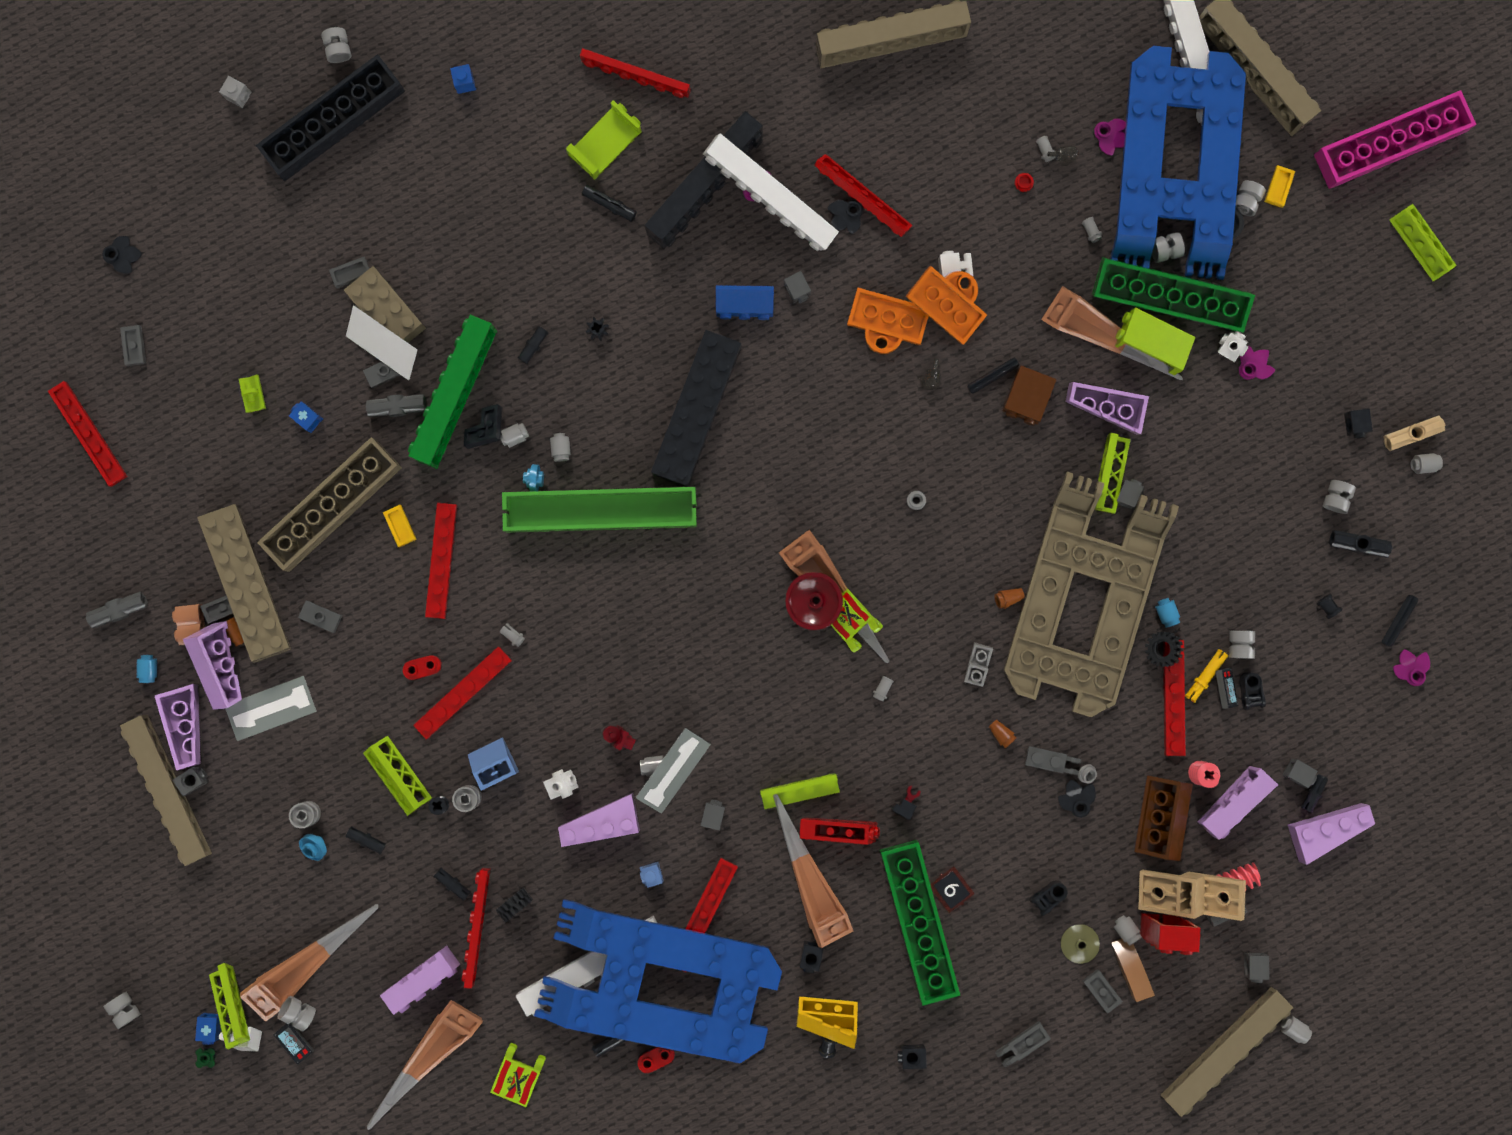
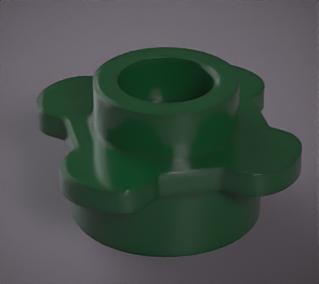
(209, 1053)

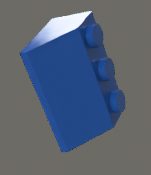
(744, 302)

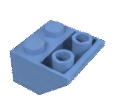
(492, 764)

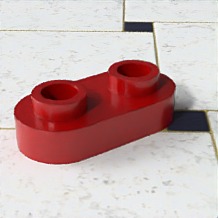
(421, 667)
(656, 1059)

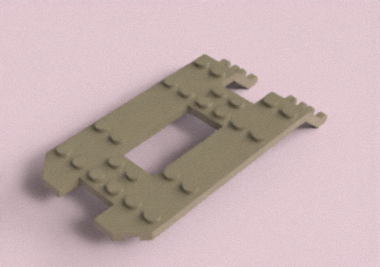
(1130, 575)

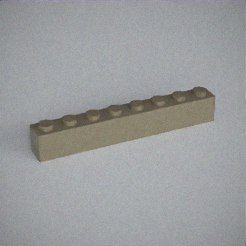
(168, 800)
(1227, 1051)

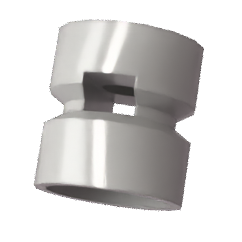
(336, 45)
(1249, 195)
(1167, 247)
(1339, 496)
(1242, 644)
(466, 798)
(304, 814)
(122, 1010)
(296, 1013)

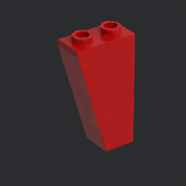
(839, 830)

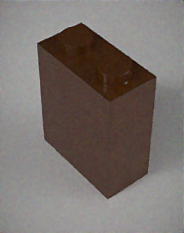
(1028, 395)

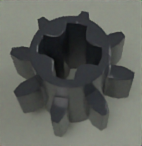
(592, 329)

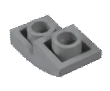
(978, 664)

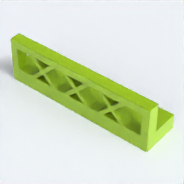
(1423, 242)
(1106, 470)
(801, 790)
(402, 792)
(232, 1007)

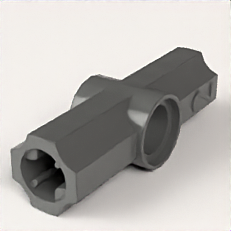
(396, 405)
(116, 609)

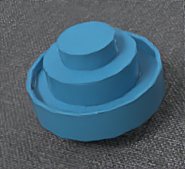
(533, 478)
(313, 847)

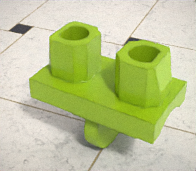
(252, 394)

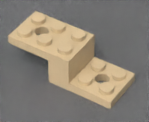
(1192, 895)

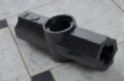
(1370, 545)

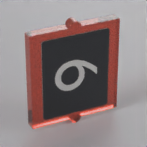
(951, 889)

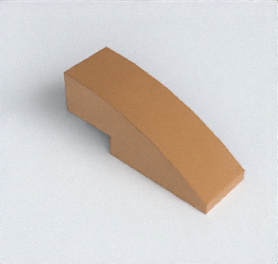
(1132, 970)

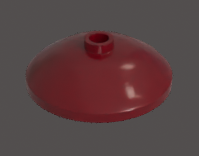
(801, 604)

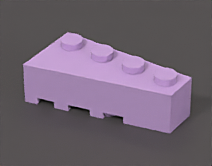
(1114, 406)
(214, 664)
(181, 724)
(1237, 802)
(606, 822)
(1327, 831)
(421, 979)

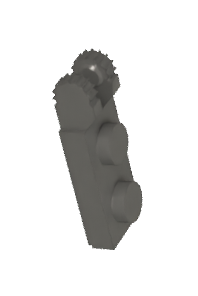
(1050, 760)
(1024, 1043)

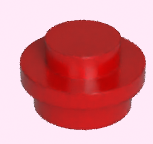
(1024, 182)

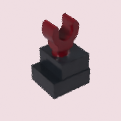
(906, 807)

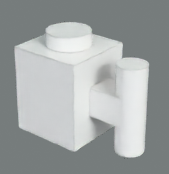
(951, 262)
(252, 1044)

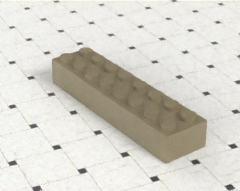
(893, 33)
(1263, 69)
(329, 505)
(244, 583)

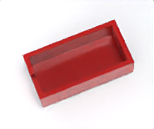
(1171, 935)

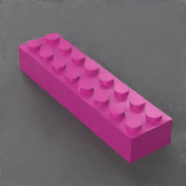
(1394, 139)

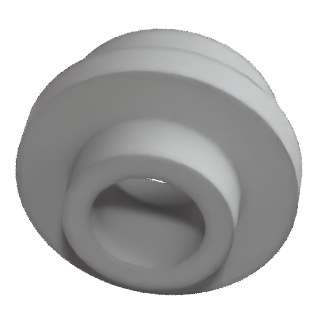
(922, 498)
(1087, 774)

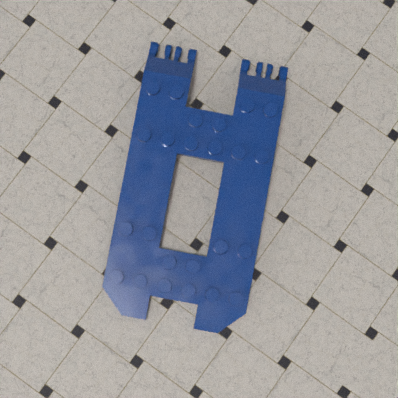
(1209, 199)
(628, 948)

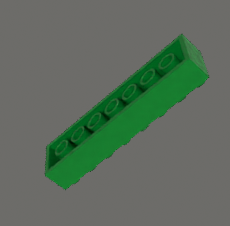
(1173, 294)
(452, 392)
(919, 922)

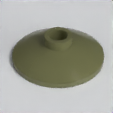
(1071, 940)

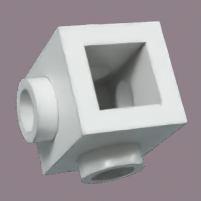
(1233, 352)
(561, 784)

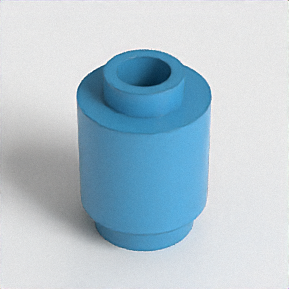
(1168, 612)
(146, 669)

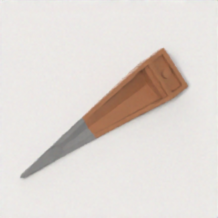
(1079, 318)
(809, 556)
(821, 906)
(285, 980)
(444, 1036)

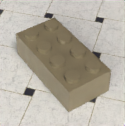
(380, 301)

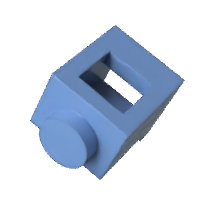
(651, 874)

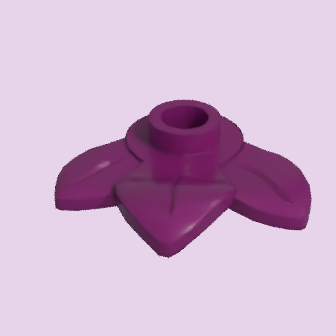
(1114, 135)
(1257, 363)
(1411, 664)

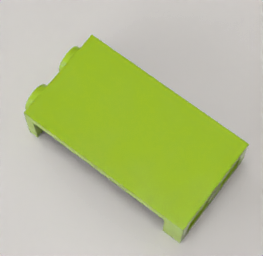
(605, 140)
(1155, 339)

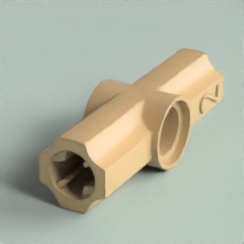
(1404, 436)

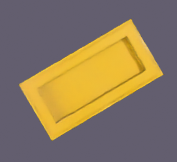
(1279, 186)
(399, 526)

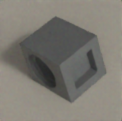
(797, 287)
(1130, 494)
(1300, 773)
(183, 783)
(713, 814)
(1256, 967)

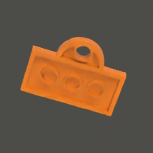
(948, 302)
(887, 319)

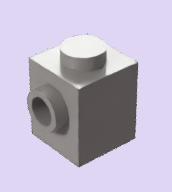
(235, 92)

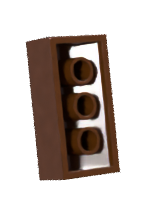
(1163, 818)

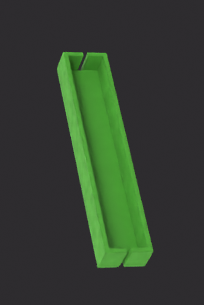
(599, 509)

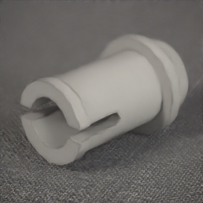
(1045, 147)
(1092, 230)
(512, 635)
(883, 688)

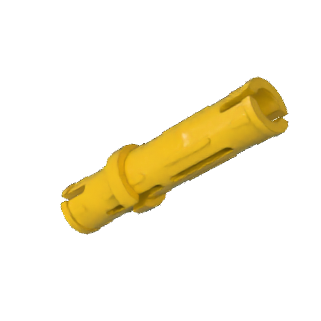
(1205, 677)

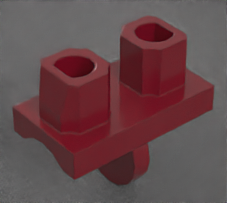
(618, 737)

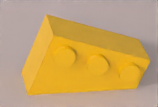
(829, 1019)

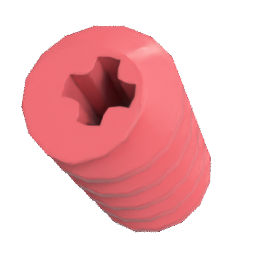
(1204, 774)
(1248, 873)

